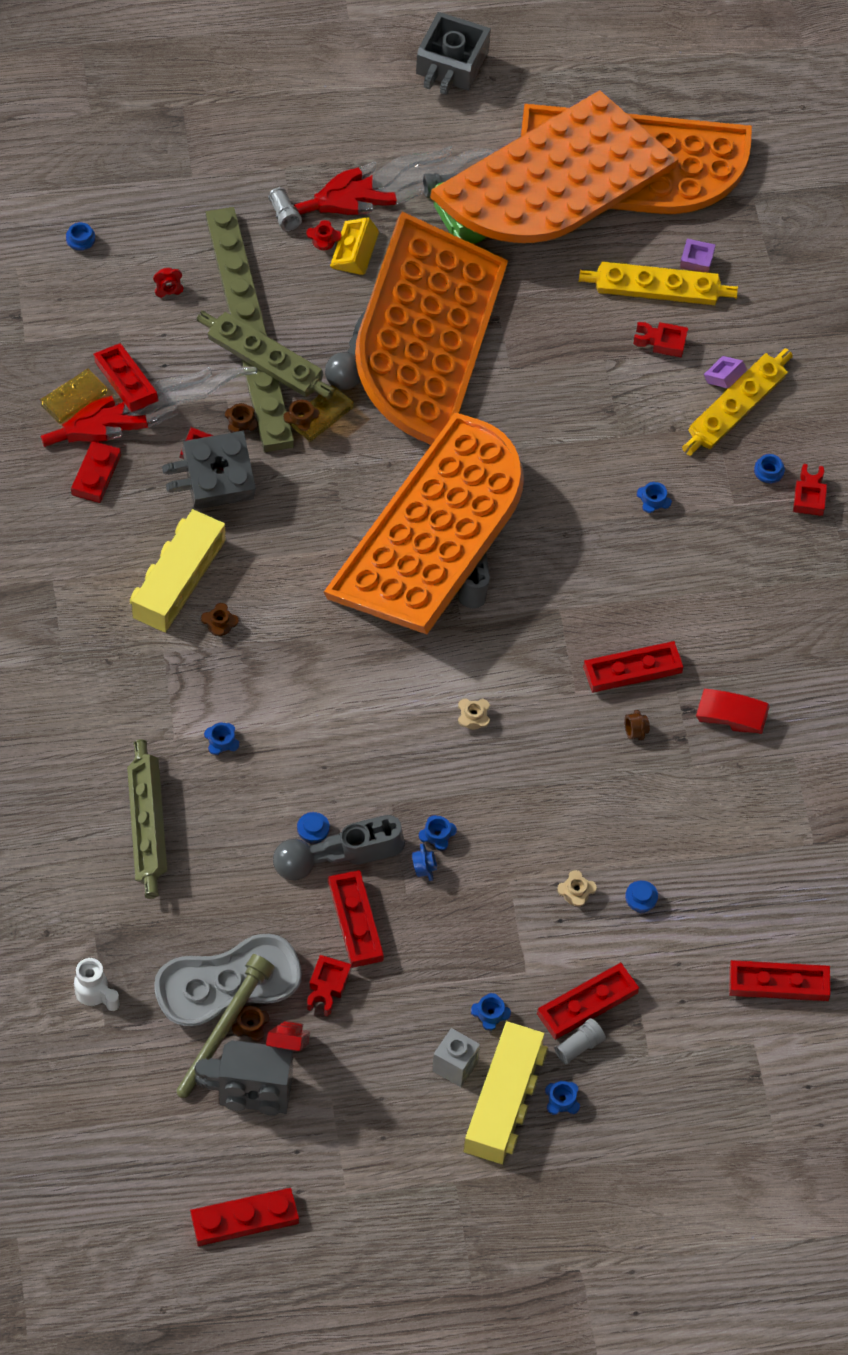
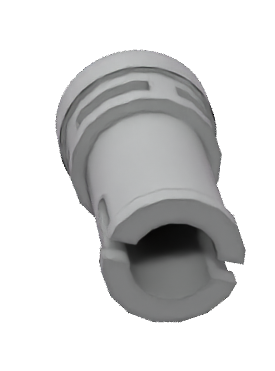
(286, 213)
(586, 1037)

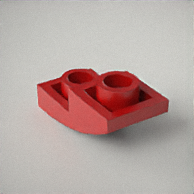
(733, 709)

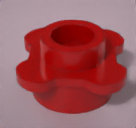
(320, 241)
(166, 276)

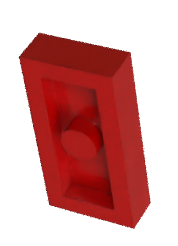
(96, 472)

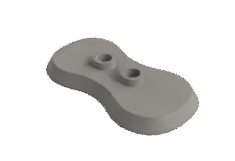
(201, 987)

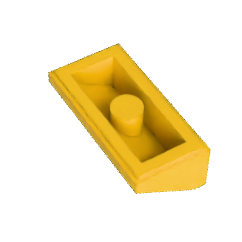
(355, 246)

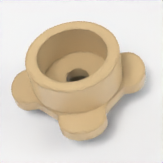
(473, 721)
(573, 896)

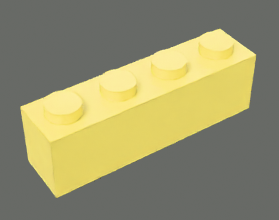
(177, 570)
(504, 1093)

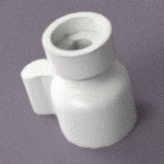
(92, 985)

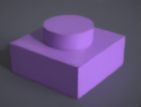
(697, 256)
(725, 372)

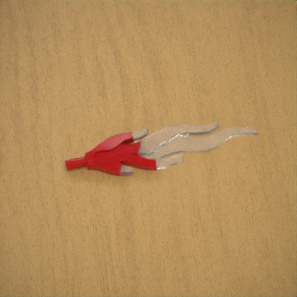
(353, 197)
(109, 415)

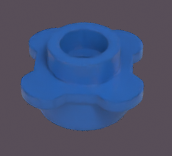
(656, 490)
(221, 730)
(441, 824)
(424, 862)
(490, 1002)
(566, 1089)

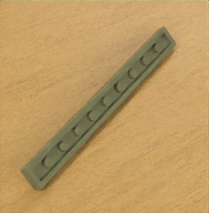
(244, 305)

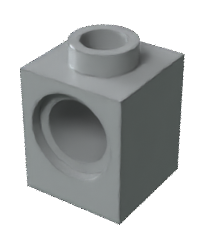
(456, 1057)

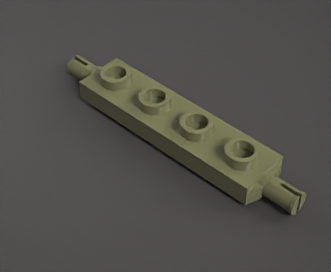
(265, 354)
(146, 819)

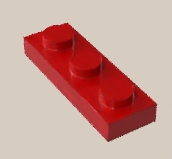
(126, 377)
(633, 666)
(355, 919)
(779, 980)
(587, 1001)
(288, 1036)
(244, 1216)

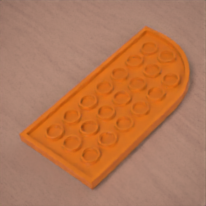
(708, 167)
(556, 175)
(425, 325)
(434, 527)

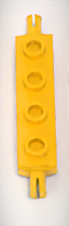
(658, 283)
(737, 401)

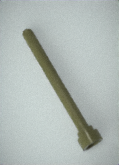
(257, 970)

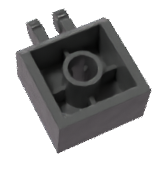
(452, 52)
(207, 486)
(249, 1077)

